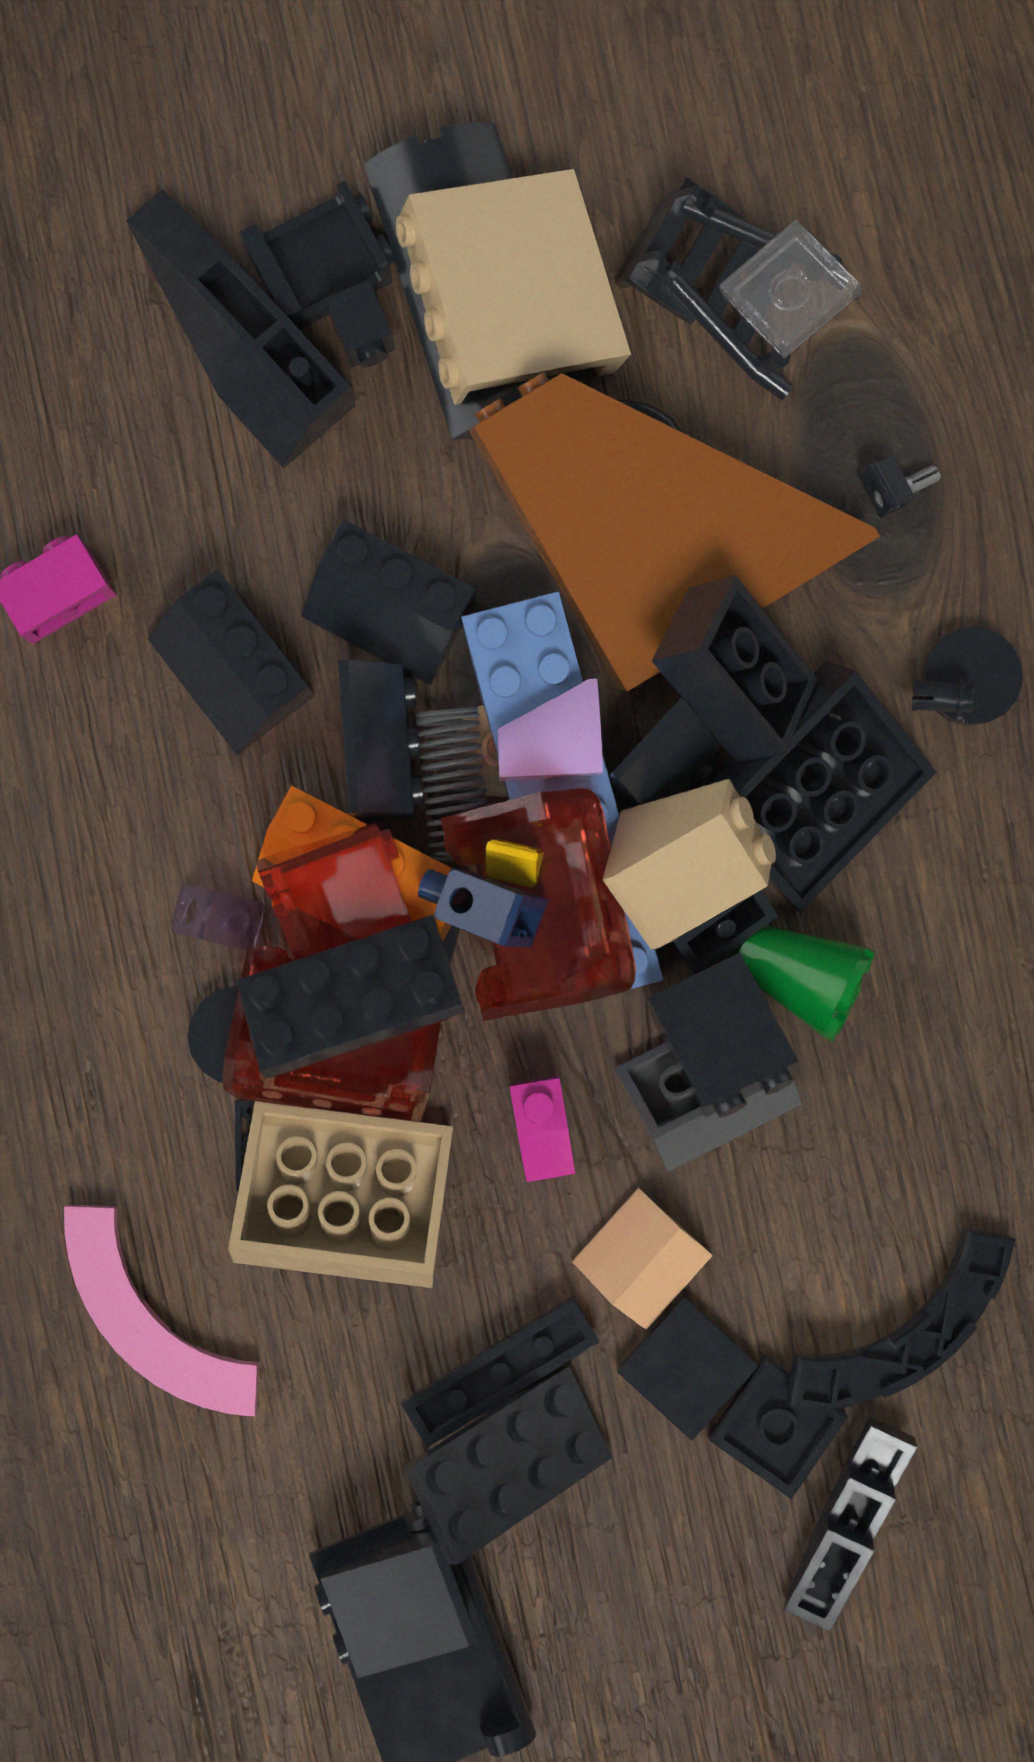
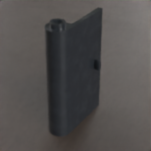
(449, 1701)

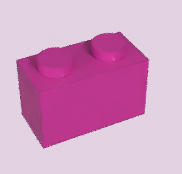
(53, 588)

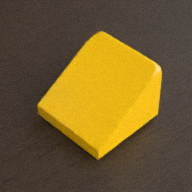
(513, 862)

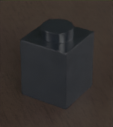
(360, 325)

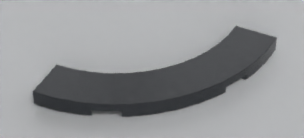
(917, 1345)

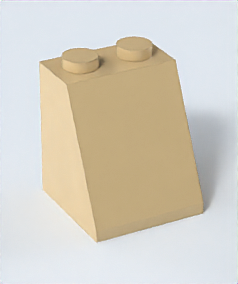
(686, 860)

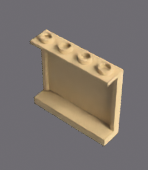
(511, 282)

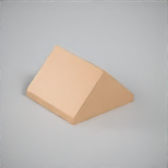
(641, 1259)

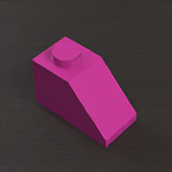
(542, 1128)

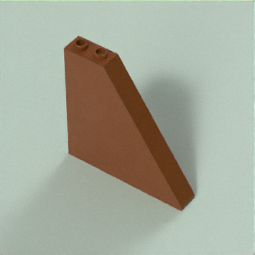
(646, 512)

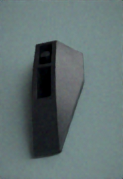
(241, 337)

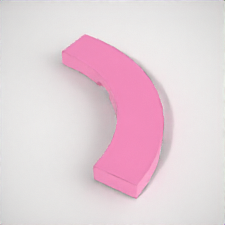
(138, 1331)

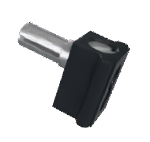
(890, 488)

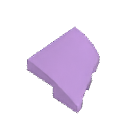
(554, 738)

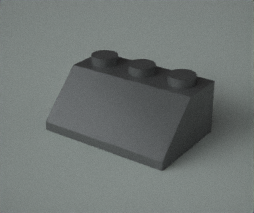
(675, 1118)

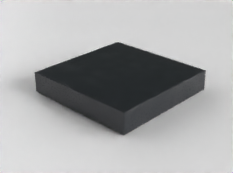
(687, 1367)
(769, 1435)

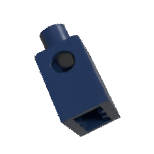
(497, 912)

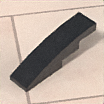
(849, 1524)

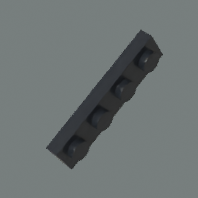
(499, 1371)

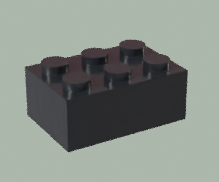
(735, 669)

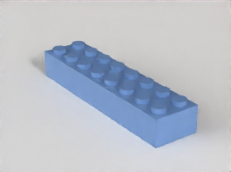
(520, 662)

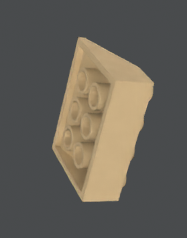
(341, 1194)

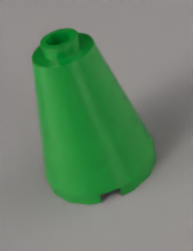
(808, 975)

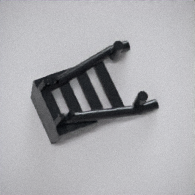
(673, 283)

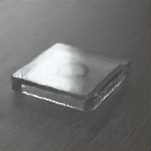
(790, 288)

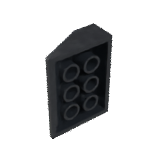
(832, 786)

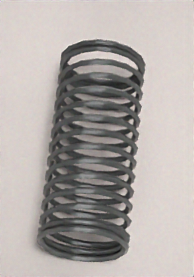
(437, 718)

